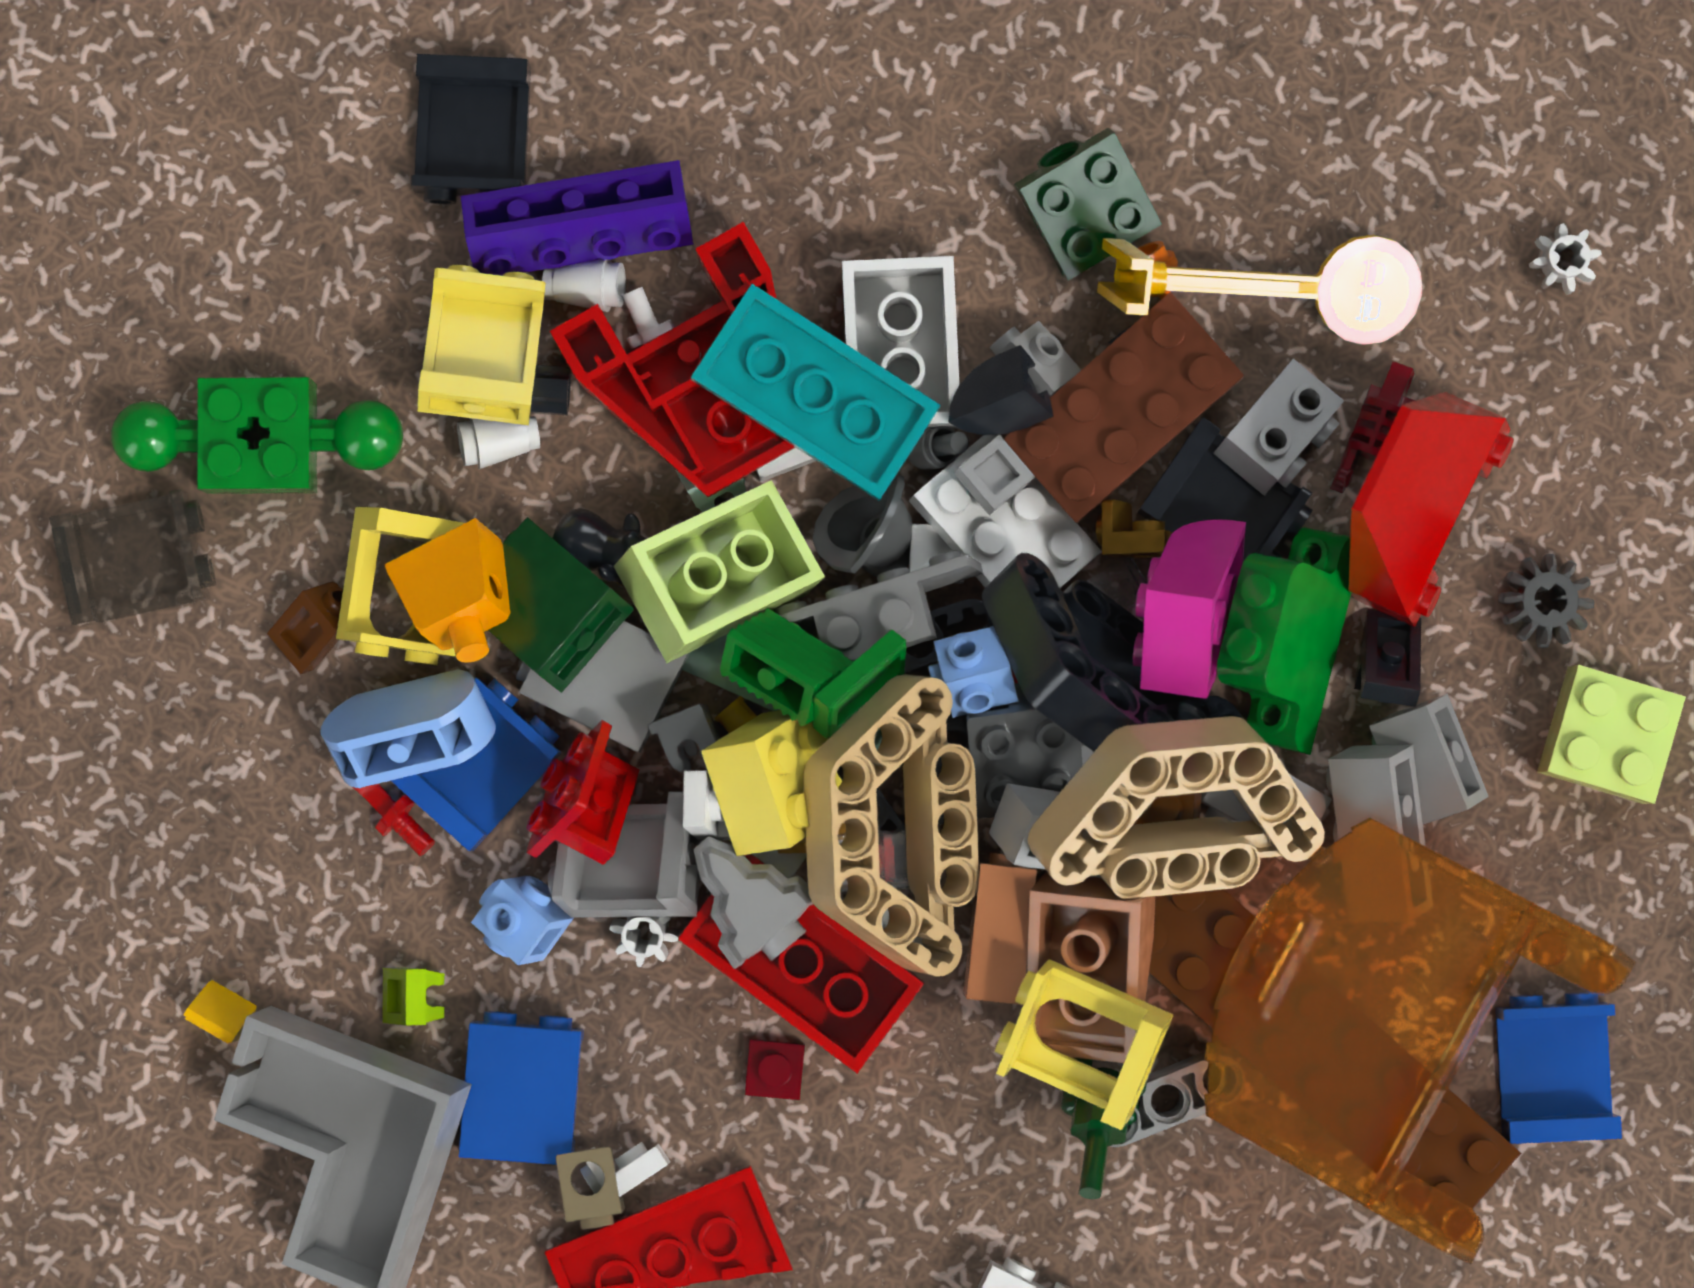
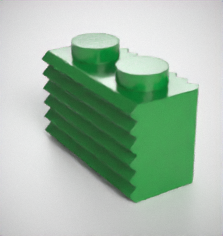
(780, 663)

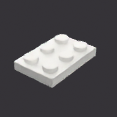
(1024, 524)

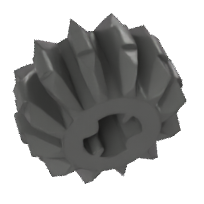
(1550, 621)

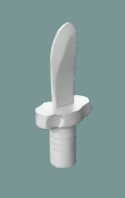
(643, 318)

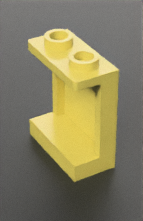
(481, 345)

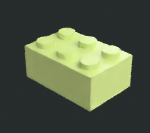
(718, 570)

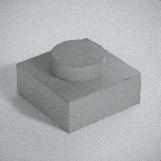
(994, 474)

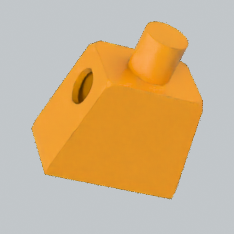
(455, 588)

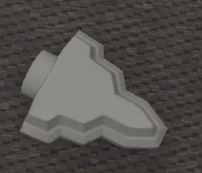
(751, 902)

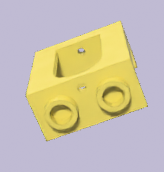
(354, 614)
(1027, 1053)

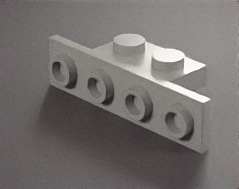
(860, 617)

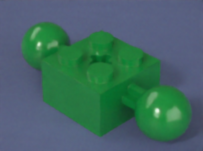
(151, 436)

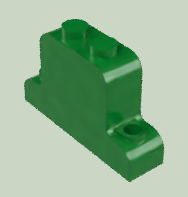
(1287, 635)

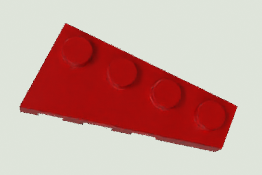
(686, 1240)

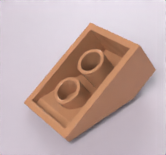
(1096, 936)

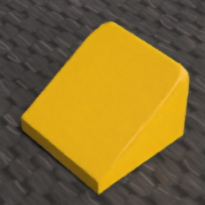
(219, 1012)

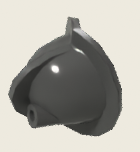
(865, 532)

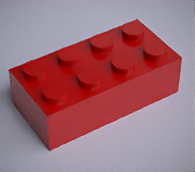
(821, 984)

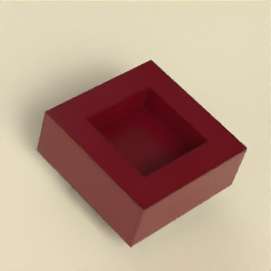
(774, 1069)

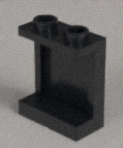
(470, 125)
(1205, 488)

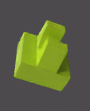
(406, 996)

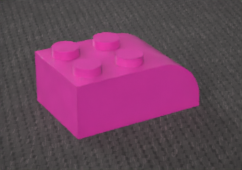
(1188, 607)

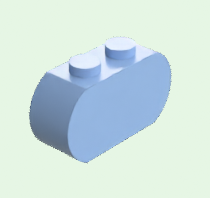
(408, 728)

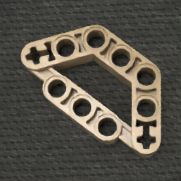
(913, 731)
(1093, 817)

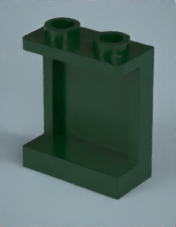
(556, 607)

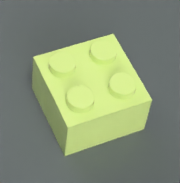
(1611, 734)

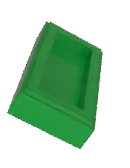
(858, 683)

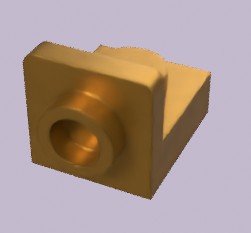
(1126, 538)

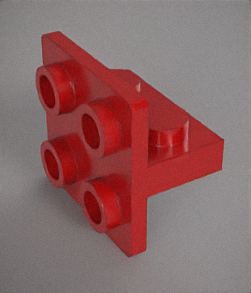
(584, 799)

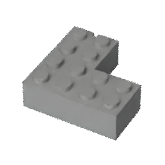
(368, 1123)

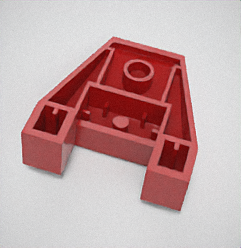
(653, 384)
(1416, 498)

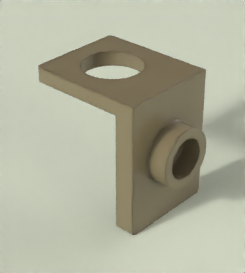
(593, 1209)

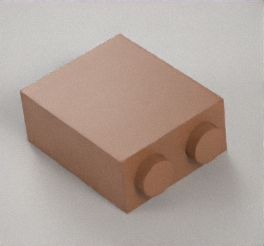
(999, 931)

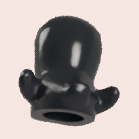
(596, 541)

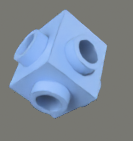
(974, 671)
(520, 919)

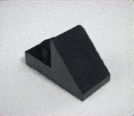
(1389, 660)

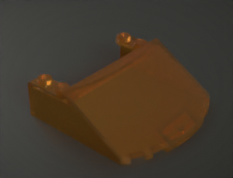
(1362, 1008)

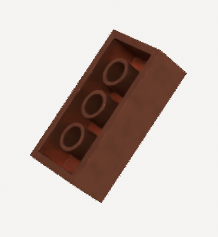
(1125, 407)

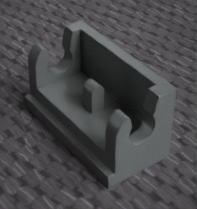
(681, 732)

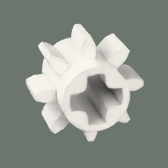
(1550, 257)
(644, 948)

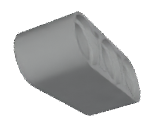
(1188, 1078)

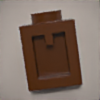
(309, 626)

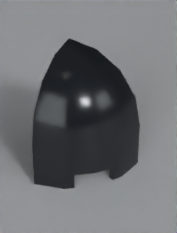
(1000, 396)

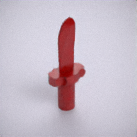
(396, 816)

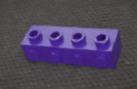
(577, 219)

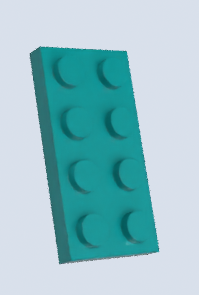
(815, 392)

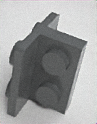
(1018, 748)

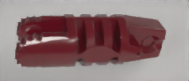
(1374, 422)

